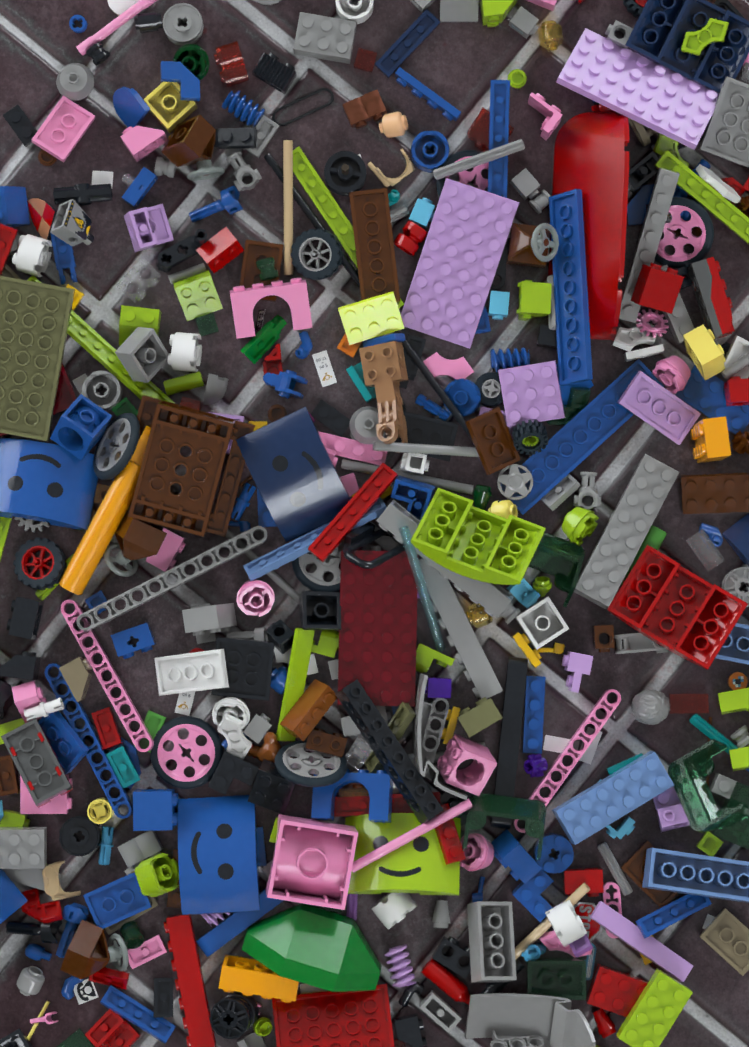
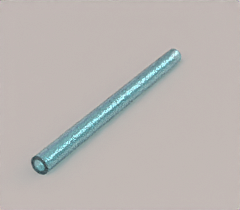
(422, 588)

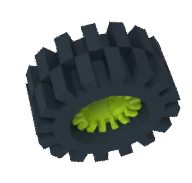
(538, 437)

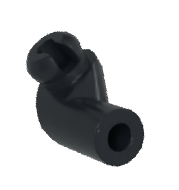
(408, 993)

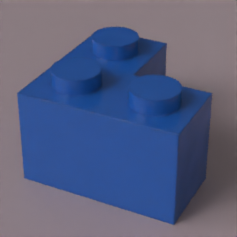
(415, 493)
(512, 854)
(530, 894)

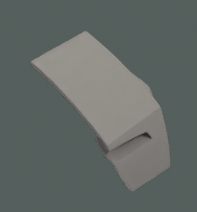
(527, 1021)

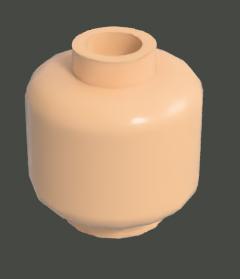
(393, 124)

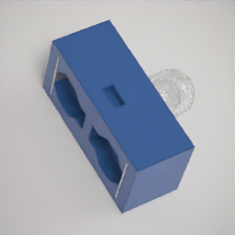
(138, 186)

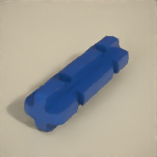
(432, 407)

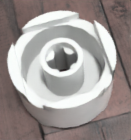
(357, 13)
(32, 255)
(185, 352)
(393, 907)
(566, 923)

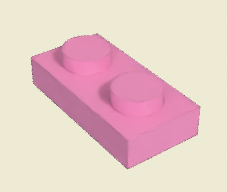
(147, 951)

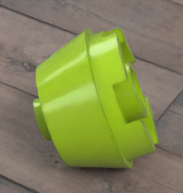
(579, 524)

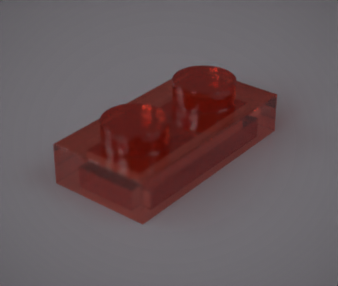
(689, 703)

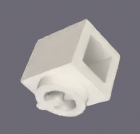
(415, 463)

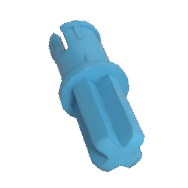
(105, 845)
(534, 951)

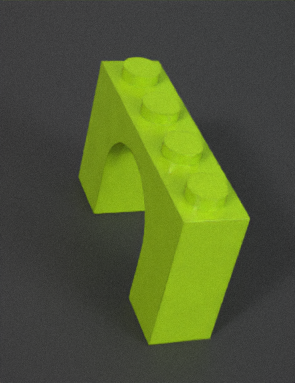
(733, 702)

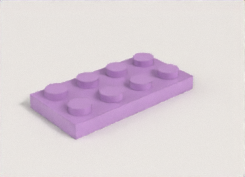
(659, 407)

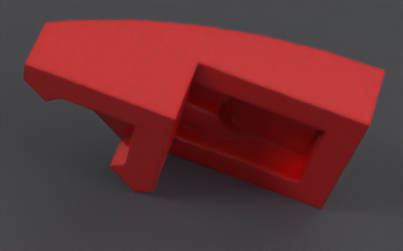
(273, 361)

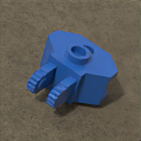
(285, 383)

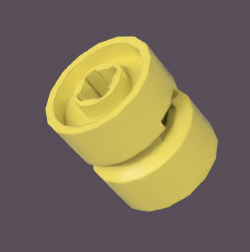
(100, 811)

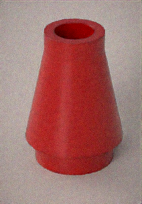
(604, 1023)

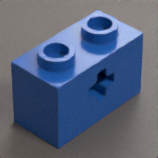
(142, 632)

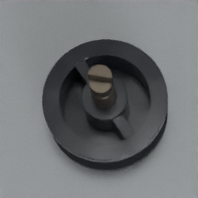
(345, 173)

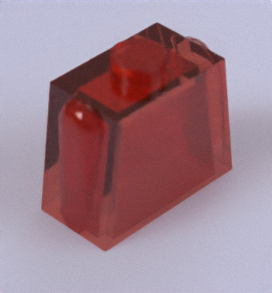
(479, 130)

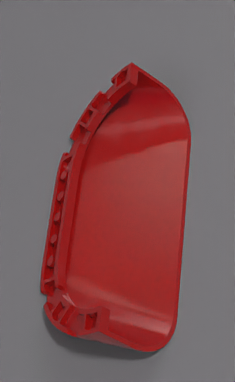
(593, 159)

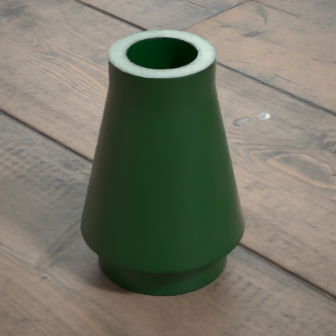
(481, 496)

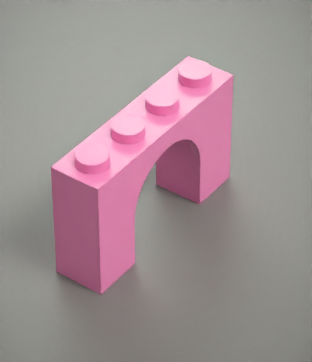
(245, 299)

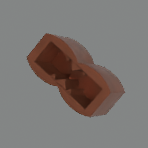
(364, 109)

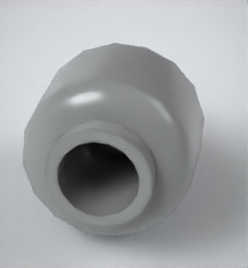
(30, 980)

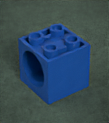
(81, 427)
(154, 809)

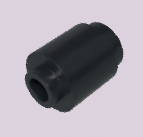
(148, 22)

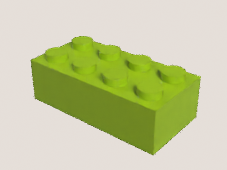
(654, 1011)

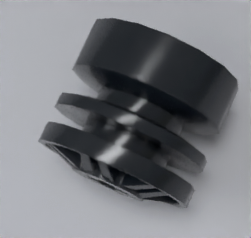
(238, 1006)

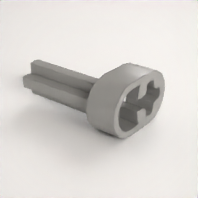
(258, 634)

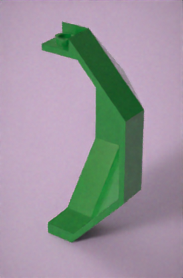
(314, 949)

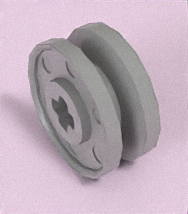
(186, 14)
(732, 583)

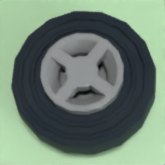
(492, 383)

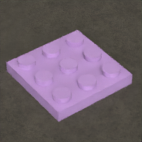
(531, 393)

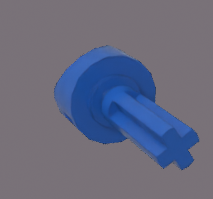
(228, 201)
(73, 915)

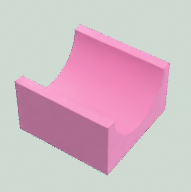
(312, 862)

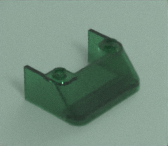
(561, 560)
(694, 793)
(507, 807)

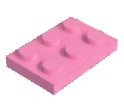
(63, 129)

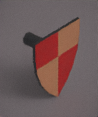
(42, 216)

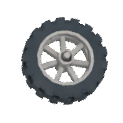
(298, 252)

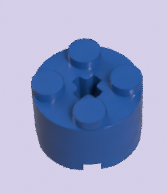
(429, 140)
(563, 857)

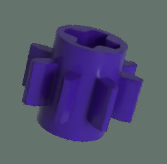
(535, 765)

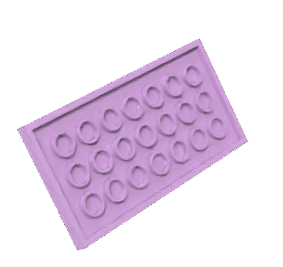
(638, 88)
(458, 263)

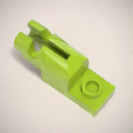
(327, 644)
(425, 656)

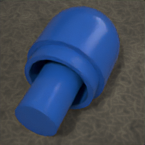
(37, 952)

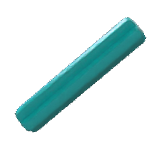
(711, 732)

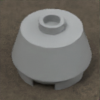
(75, 81)
(364, 425)

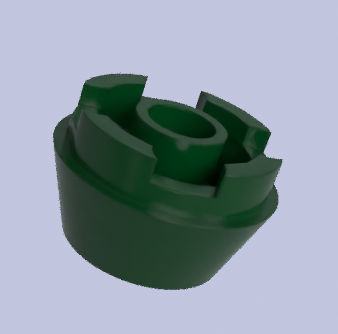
(194, 59)

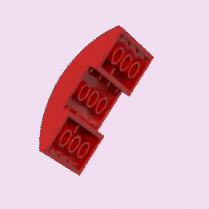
(676, 608)

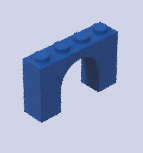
(379, 789)

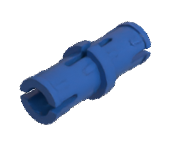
(243, 501)

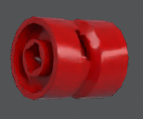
(410, 238)

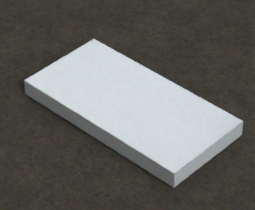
(191, 672)

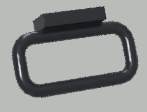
(363, 536)

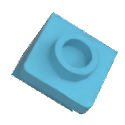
(524, 593)
(625, 827)

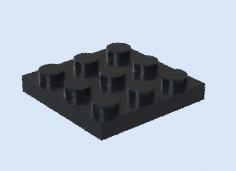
(248, 668)

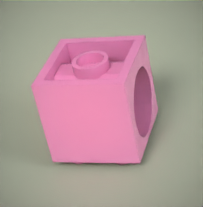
(474, 776)

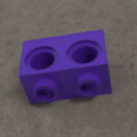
(438, 687)

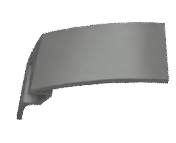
(425, 756)

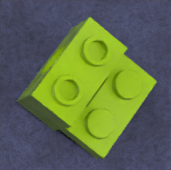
(197, 295)

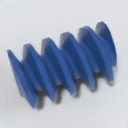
(243, 108)
(509, 359)

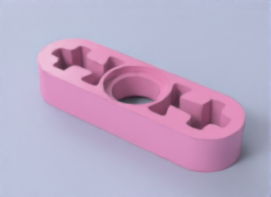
(606, 895)

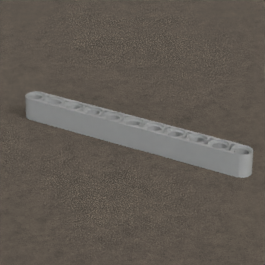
(161, 579)

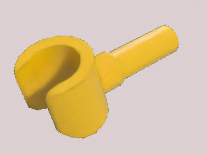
(558, 649)

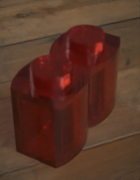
(232, 64)

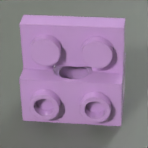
(148, 227)
(578, 665)
(669, 811)

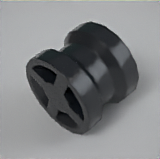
(98, 53)

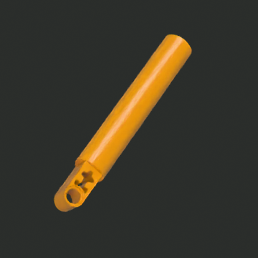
(104, 522)

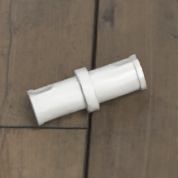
(44, 709)

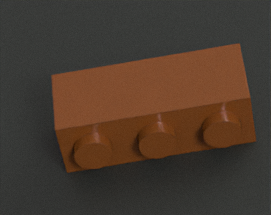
(309, 710)

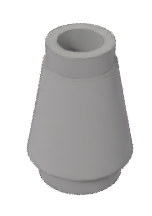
(441, 915)

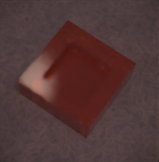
(365, 60)

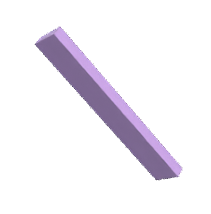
(633, 937)

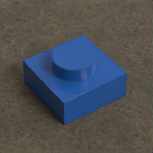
(95, 600)

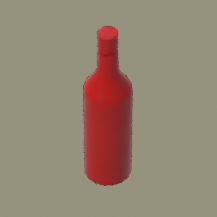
(446, 981)

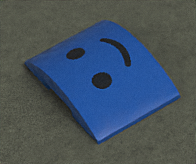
(46, 483)
(218, 855)

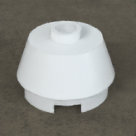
(234, 706)

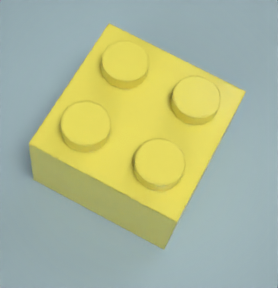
(167, 106)
(704, 351)

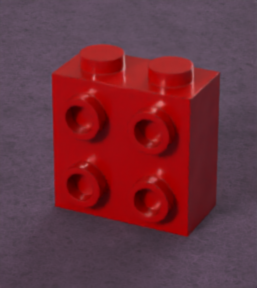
(657, 287)

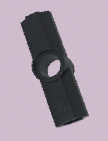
(83, 194)

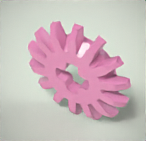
(657, 319)

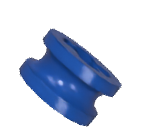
(78, 18)

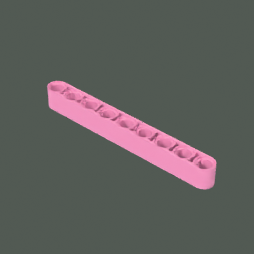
(109, 685)
(575, 754)

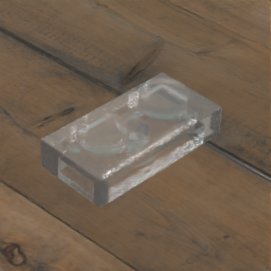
(705, 550)

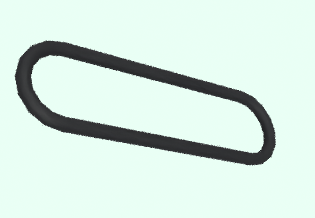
(300, 99)

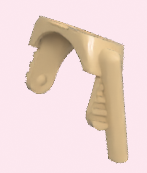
(392, 181)
(52, 885)

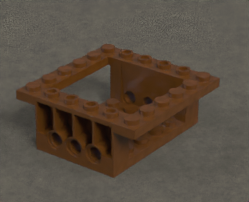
(208, 438)

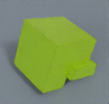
(534, 299)

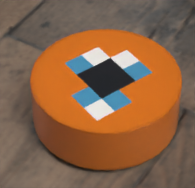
(737, 681)

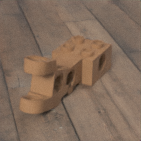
(384, 369)

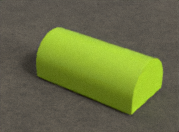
(183, 383)

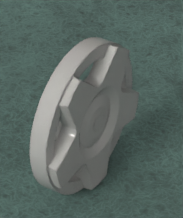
(515, 482)

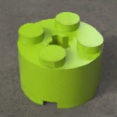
(157, 875)

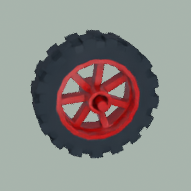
(55, 571)

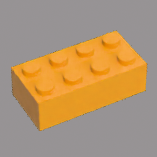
(711, 440)
(254, 978)

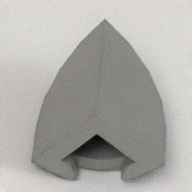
(215, 389)

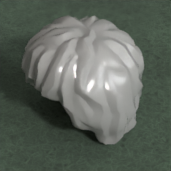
(650, 707)

